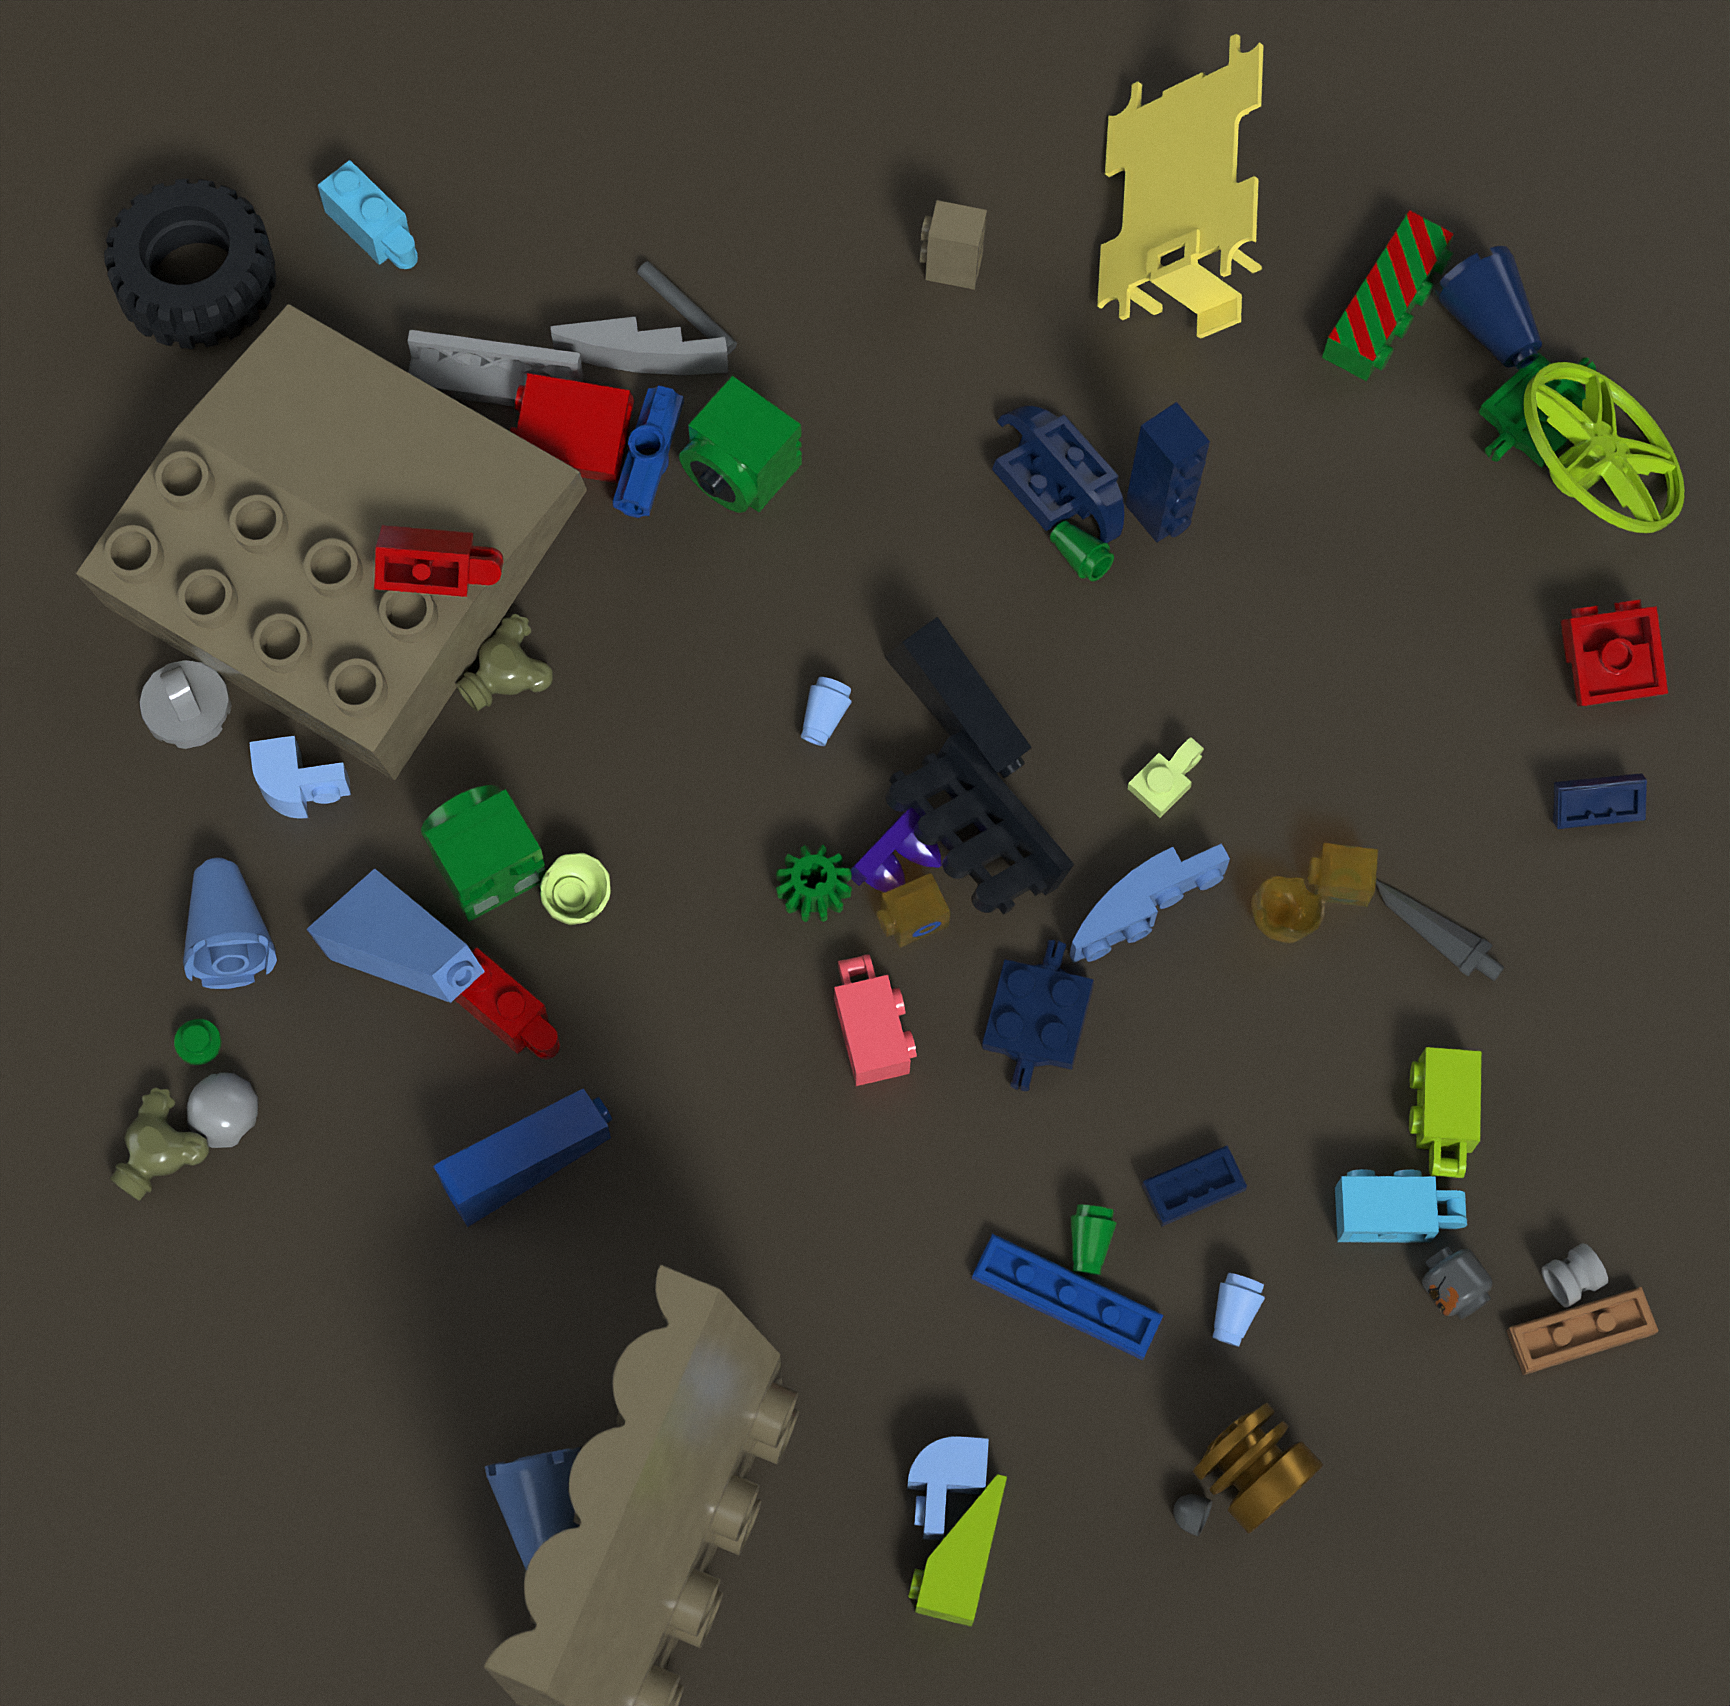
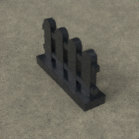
(999, 815)

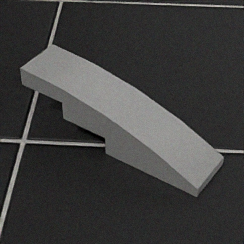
(623, 347)

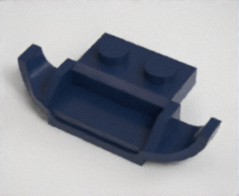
(1059, 473)

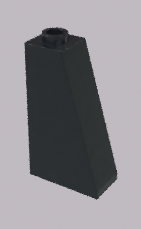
(958, 696)

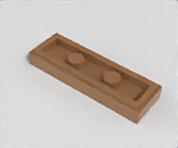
(1582, 1330)

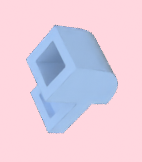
(289, 785)
(943, 1467)

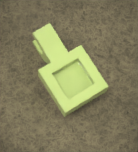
(1164, 781)

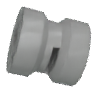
(1577, 1273)

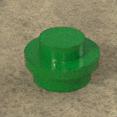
(197, 1041)

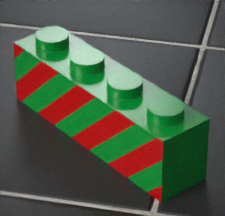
(1388, 296)

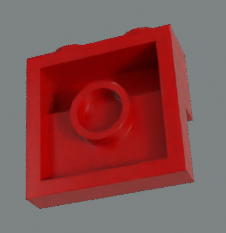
(1615, 653)

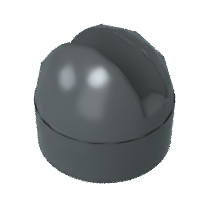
(1192, 1513)

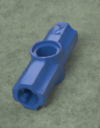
(643, 472)

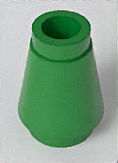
(1083, 551)
(1091, 1236)

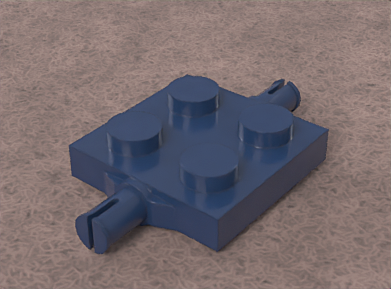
(1038, 1015)

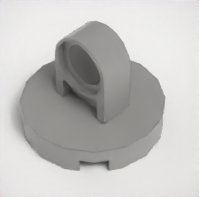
(185, 704)

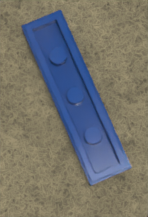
(1067, 1297)

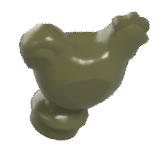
(504, 667)
(156, 1146)

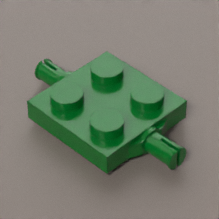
(1507, 415)

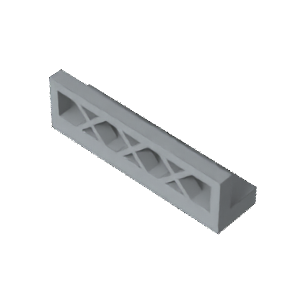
(489, 375)

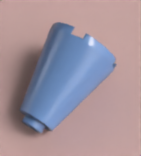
(224, 929)
(534, 1497)

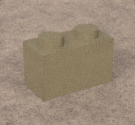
(953, 244)

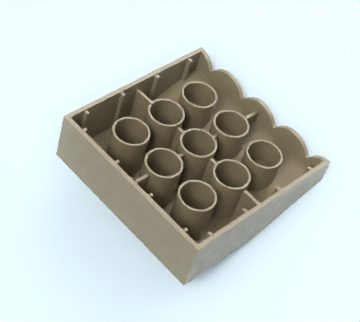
(266, 526)
(653, 1509)

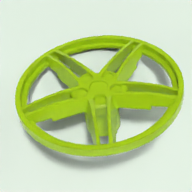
(1599, 449)

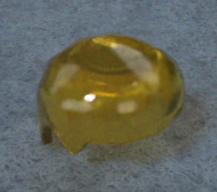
(1287, 909)

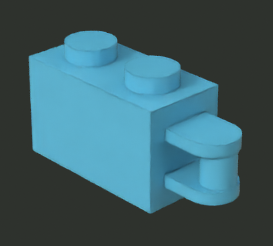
(368, 216)
(1394, 1207)

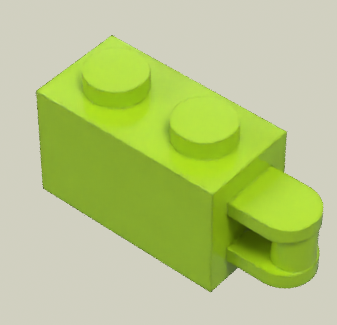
(1446, 1107)

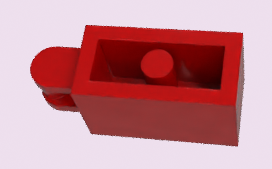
(433, 561)
(509, 1010)

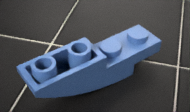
(1130, 904)

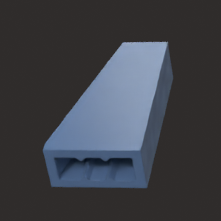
(395, 939)

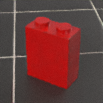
(576, 423)

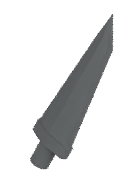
(1451, 940)

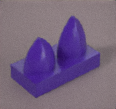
(881, 867)

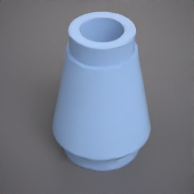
(824, 709)
(1236, 1308)

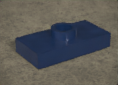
(1599, 801)
(1194, 1185)

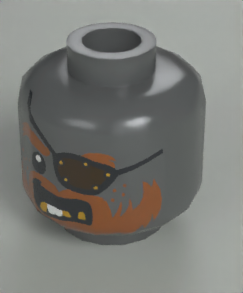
(1457, 1282)

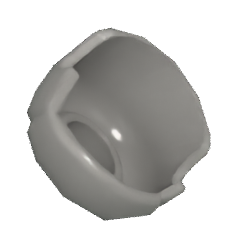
(222, 1109)

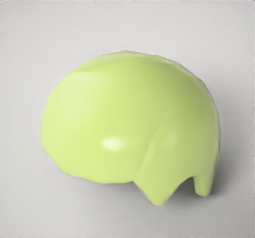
(575, 888)

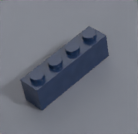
(1167, 472)

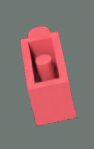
(872, 1024)

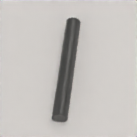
(684, 304)

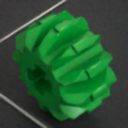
(801, 873)

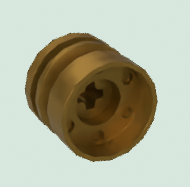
(1257, 1467)

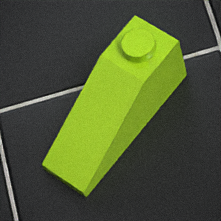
(957, 1566)

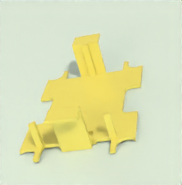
(1184, 192)

